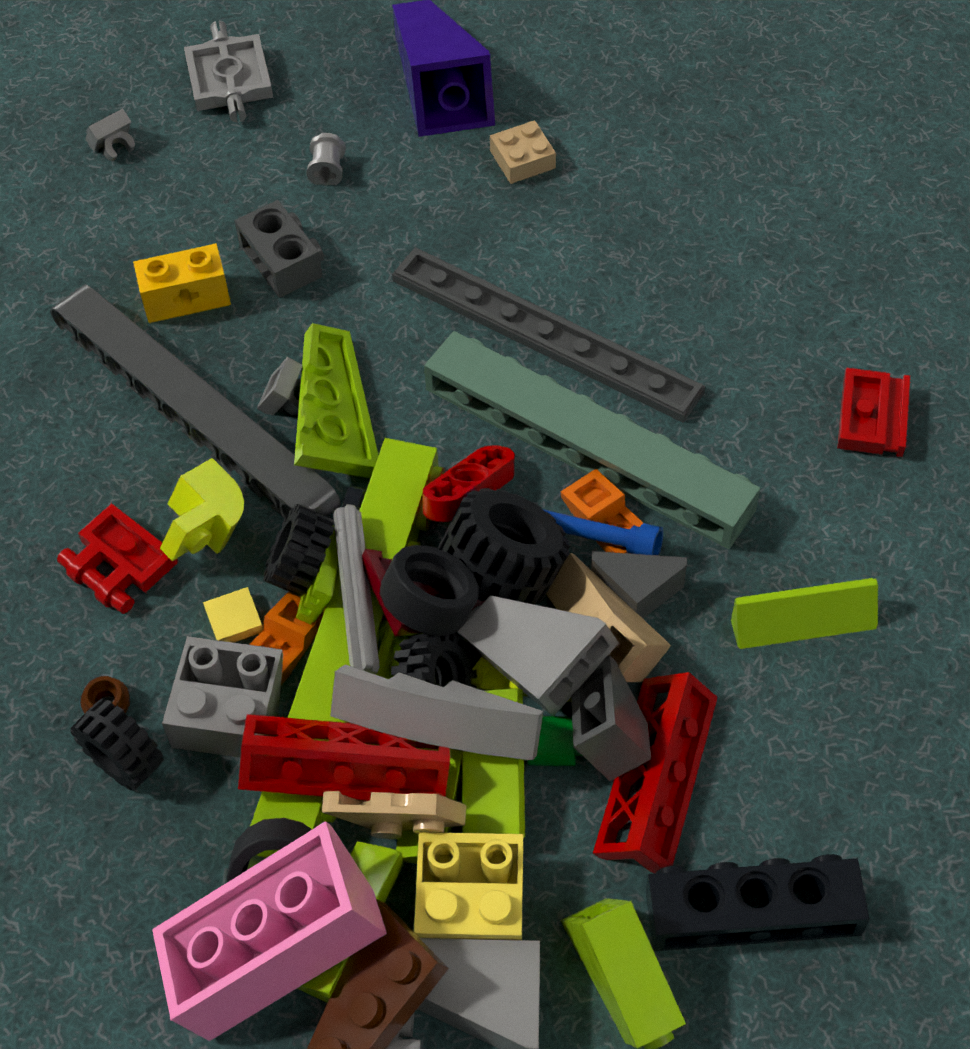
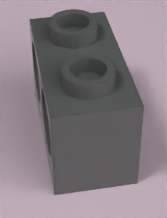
(279, 248)

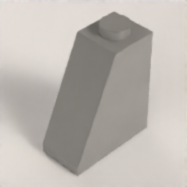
(538, 647)
(488, 990)

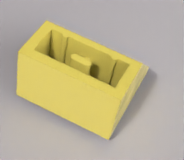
(469, 886)

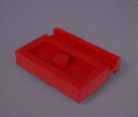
(873, 412)

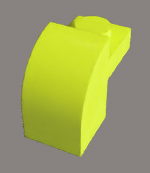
(207, 508)

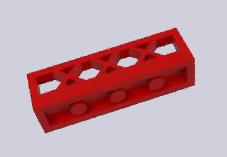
(344, 763)
(669, 775)

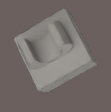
(110, 131)
(281, 389)

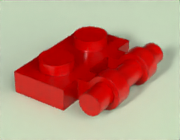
(125, 547)

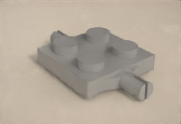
(228, 72)

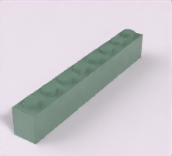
(591, 438)

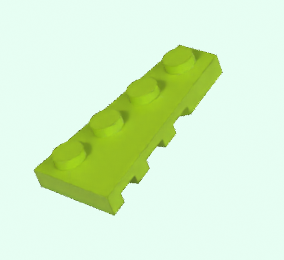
(332, 409)

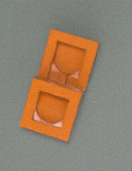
(600, 501)
(287, 632)

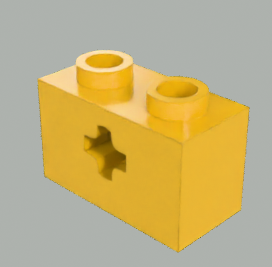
(182, 283)

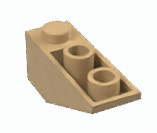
(584, 593)

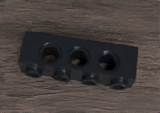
(833, 880)

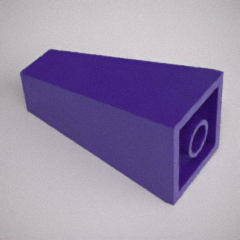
(443, 70)

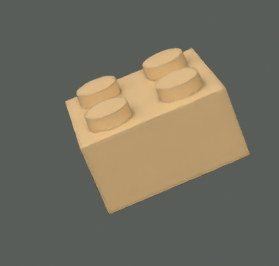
(522, 151)

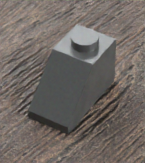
(609, 722)

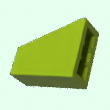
(625, 972)

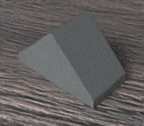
(640, 578)

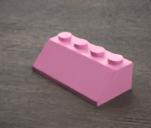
(265, 933)

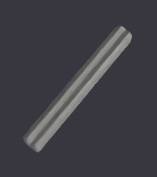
(355, 590)

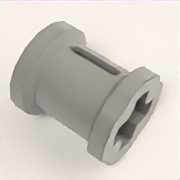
(325, 165)

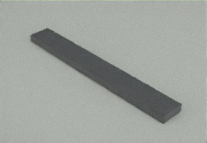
(550, 334)

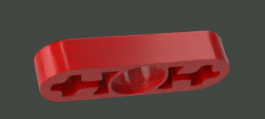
(484, 468)

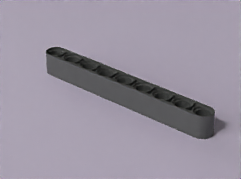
(194, 404)

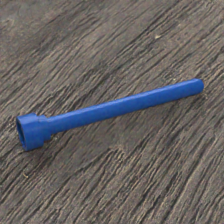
(639, 540)

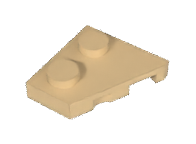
(393, 812)

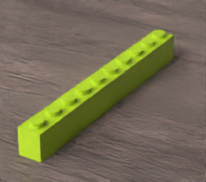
(390, 522)

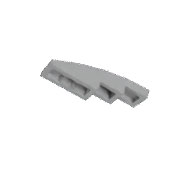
(437, 715)

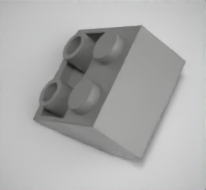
(217, 690)

